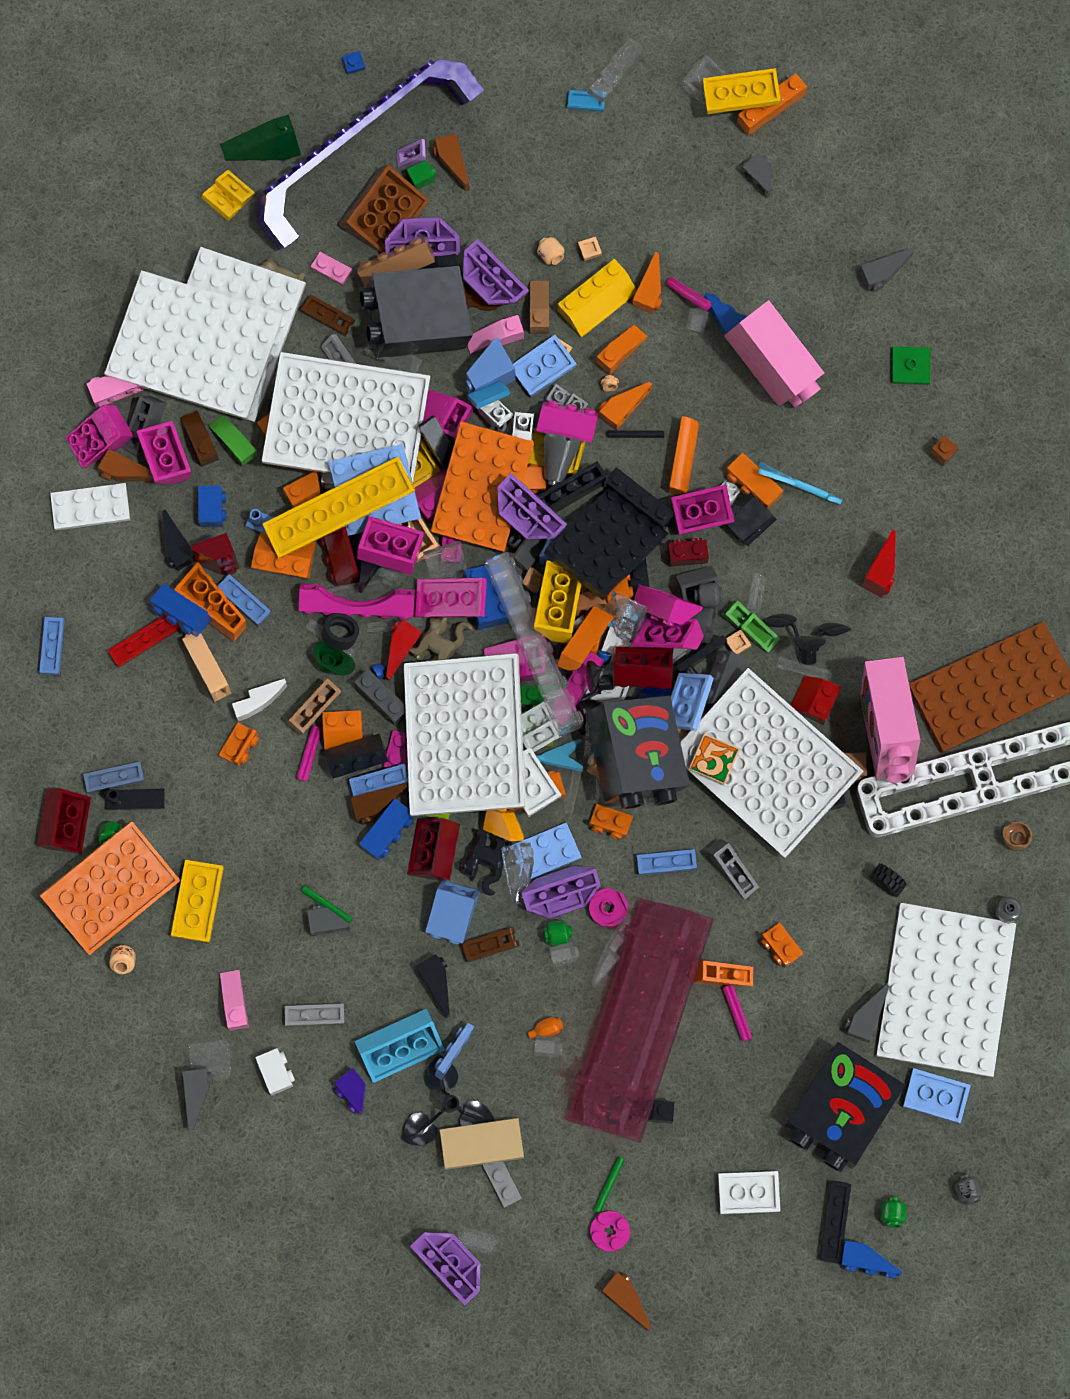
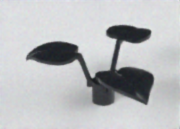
(807, 644)
(596, 684)
(420, 1129)

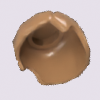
(1023, 838)

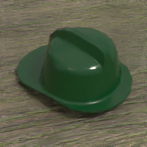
(333, 661)

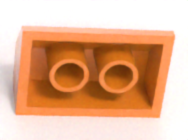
(295, 564)

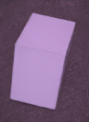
(411, 154)

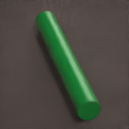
(325, 903)
(608, 1185)

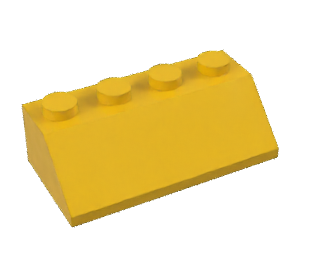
(597, 298)
(557, 604)

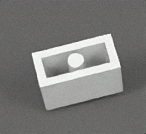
(274, 1071)

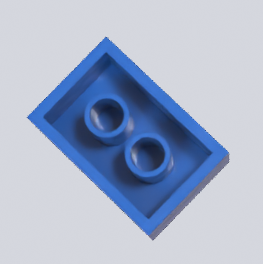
(494, 612)

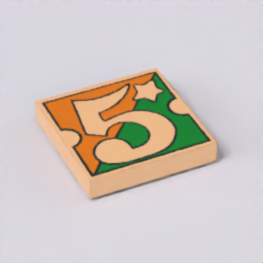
(714, 759)

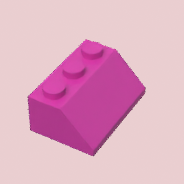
(567, 421)
(164, 453)
(429, 495)
(390, 545)
(666, 606)
(660, 635)

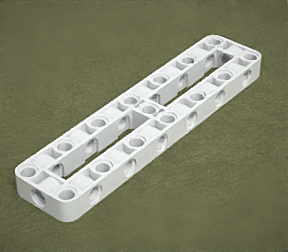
(960, 764)

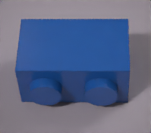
(211, 506)

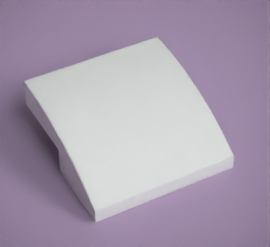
(538, 728)

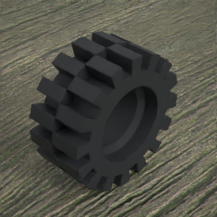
(888, 880)

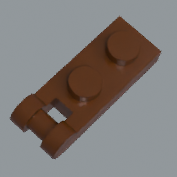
(327, 315)
(489, 945)

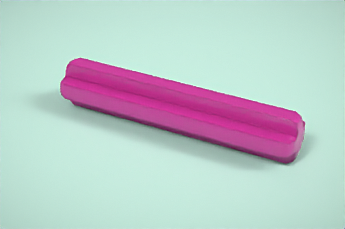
(689, 294)
(309, 753)
(737, 1012)

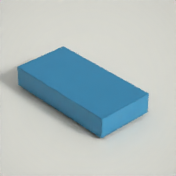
(583, 101)
(488, 394)

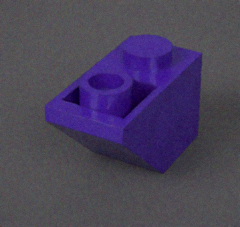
(353, 1089)

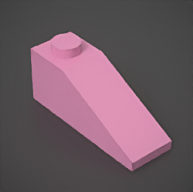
(506, 330)
(108, 390)
(234, 1000)

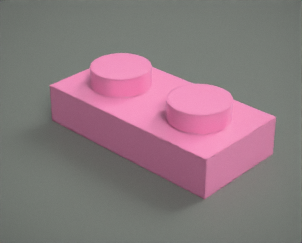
(331, 268)

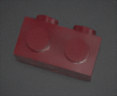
(688, 552)

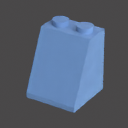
(490, 368)
(452, 912)

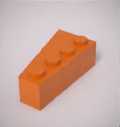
(201, 590)

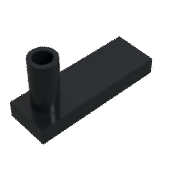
(688, 665)
(135, 799)

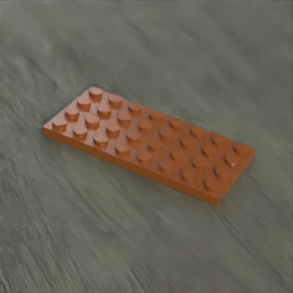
(992, 687)

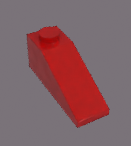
(402, 641)

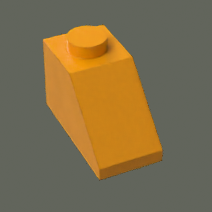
(503, 824)

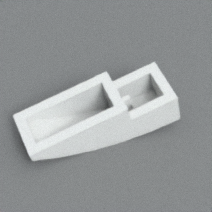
(259, 699)

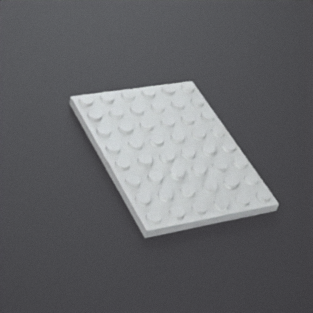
(254, 286)
(194, 345)
(341, 410)
(464, 735)
(784, 766)
(946, 990)

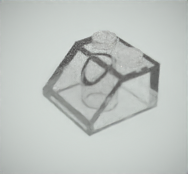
(627, 617)

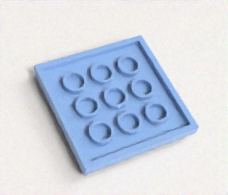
(356, 465)

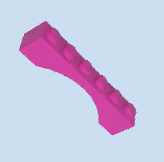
(317, 599)

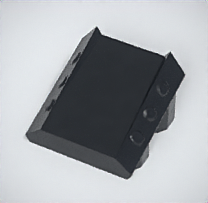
(750, 519)

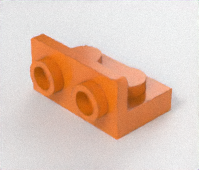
(238, 744)
(610, 821)
(781, 944)

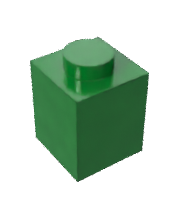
(421, 174)

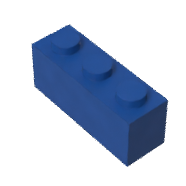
(179, 610)
(387, 830)

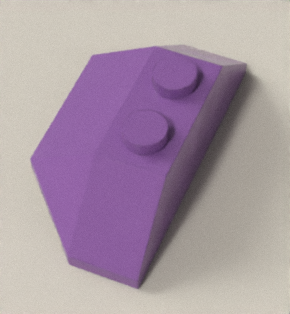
(438, 233)
(490, 277)
(527, 511)
(561, 891)
(450, 1263)

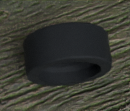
(344, 621)

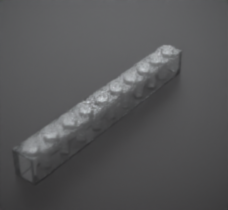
(533, 644)

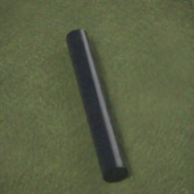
(635, 434)

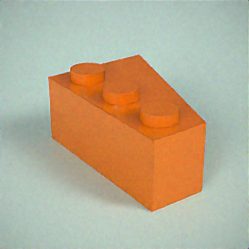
(302, 490)

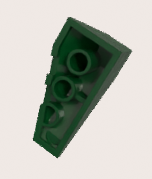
(265, 142)

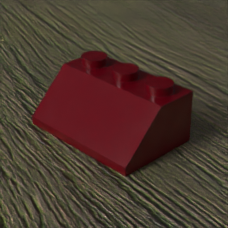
(216, 555)
(340, 557)
(643, 667)
(63, 821)
(433, 848)

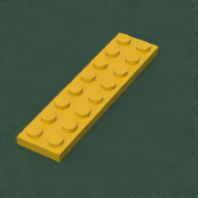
(339, 507)

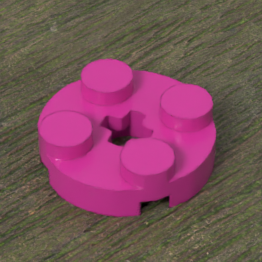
(613, 898)
(619, 1225)

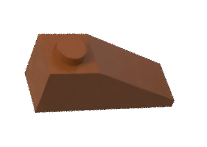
(450, 156)
(123, 469)
(625, 1296)

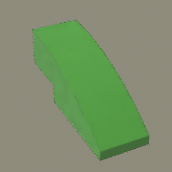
(233, 440)
(750, 625)

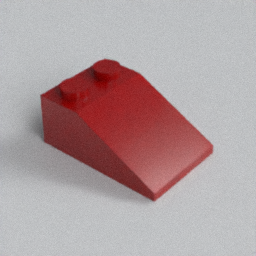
(880, 576)

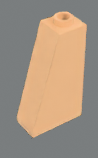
(207, 666)

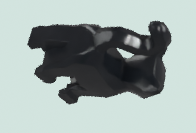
(487, 857)

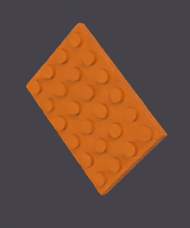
(471, 484)
(110, 887)

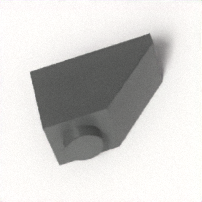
(758, 172)
(325, 921)

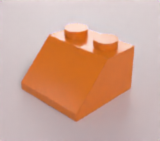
(341, 728)

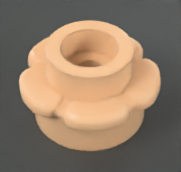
(609, 381)

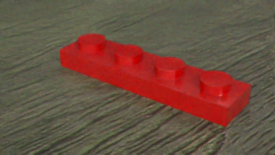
(142, 641)

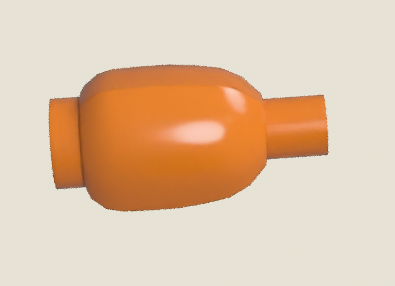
(547, 1027)

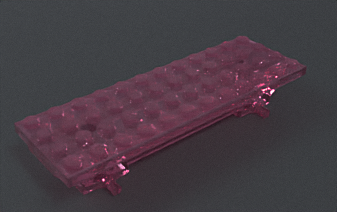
(640, 1020)

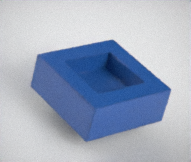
(353, 62)

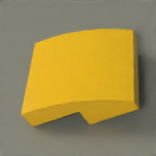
(233, 189)

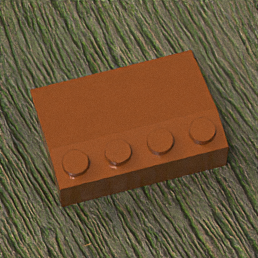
(381, 208)

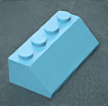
(399, 1045)

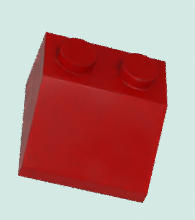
(815, 698)

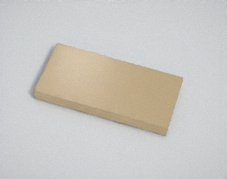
(481, 1144)

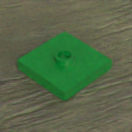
(911, 365)

